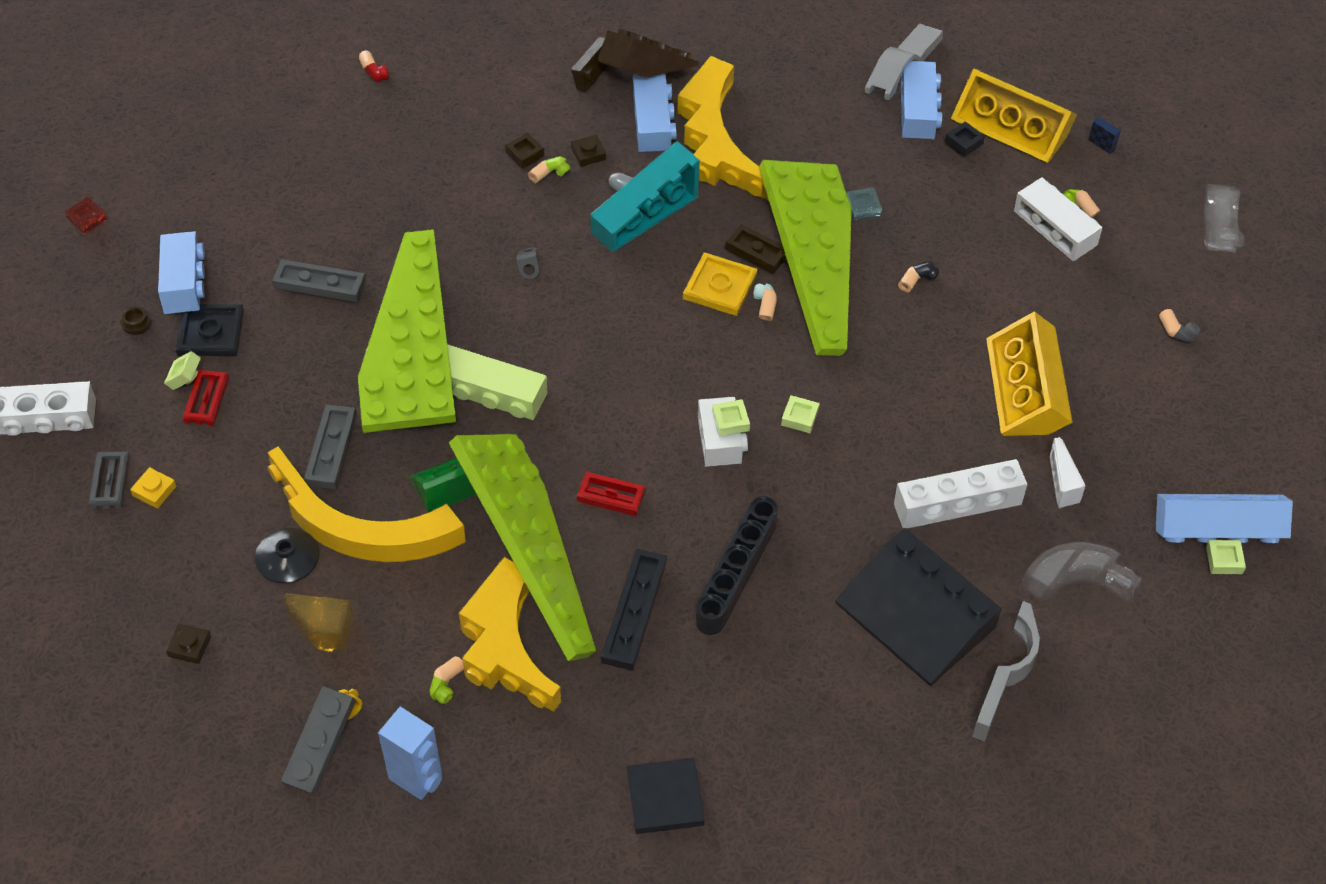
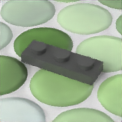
(319, 280)
(330, 447)
(318, 740)

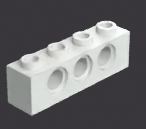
(47, 408)
(960, 493)

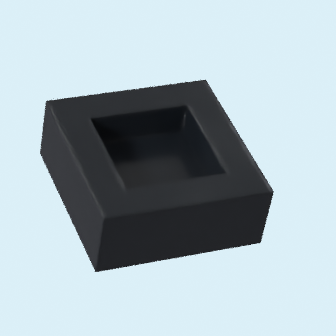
(964, 138)

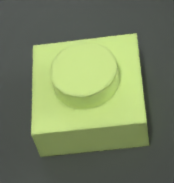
(182, 371)
(800, 414)
(730, 417)
(1225, 557)

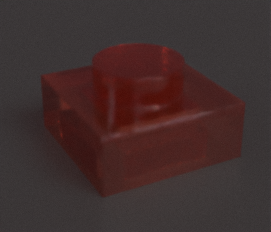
(85, 215)

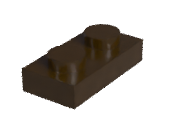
(588, 68)
(756, 248)

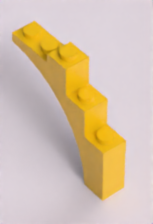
(717, 154)

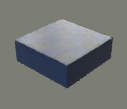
(1104, 135)

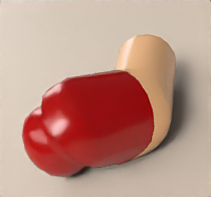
(368, 63)

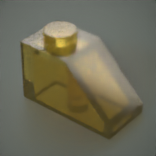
(321, 620)

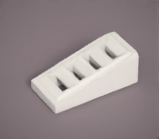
(1066, 477)

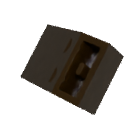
(642, 55)

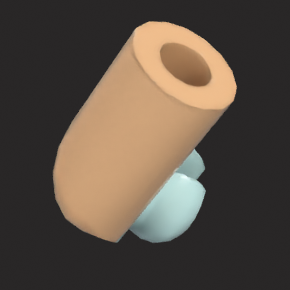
(768, 302)

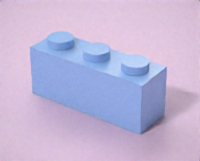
(920, 100)
(653, 112)
(181, 272)
(411, 753)

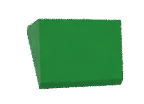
(442, 485)

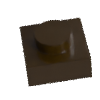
(524, 150)
(588, 150)
(188, 643)

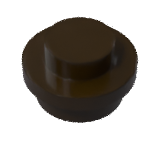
(135, 320)

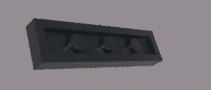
(634, 609)

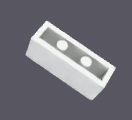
(1057, 219)

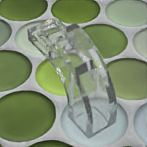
(1079, 563)

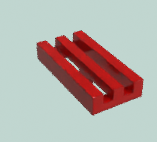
(201, 417)
(609, 498)

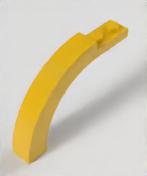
(362, 538)

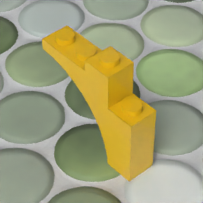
(498, 653)

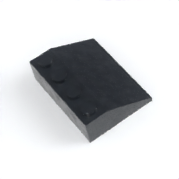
(919, 606)

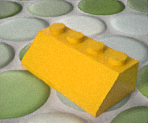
(1013, 116)
(1028, 378)

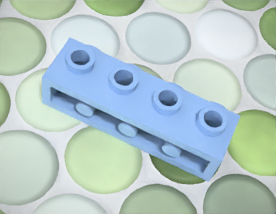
(1223, 517)

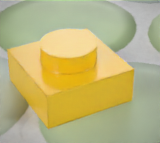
(153, 487)

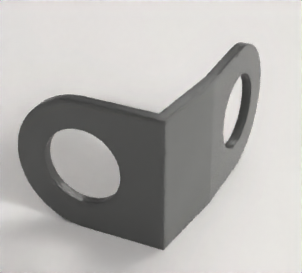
(528, 258)

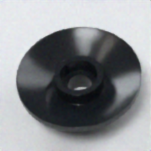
(289, 565)

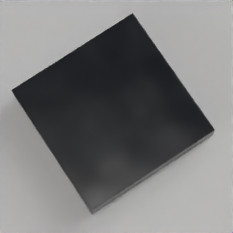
(211, 330)
(665, 796)

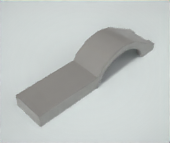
(894, 60)
(1012, 674)

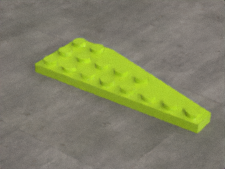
(816, 238)
(407, 358)
(526, 524)

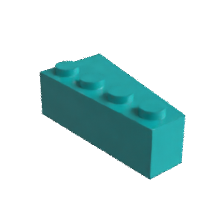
(648, 198)

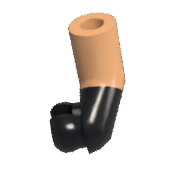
(916, 272)

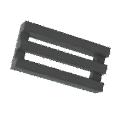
(107, 500)

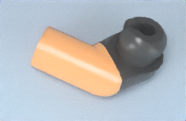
(1174, 329)

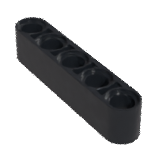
(736, 577)

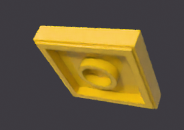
(720, 284)

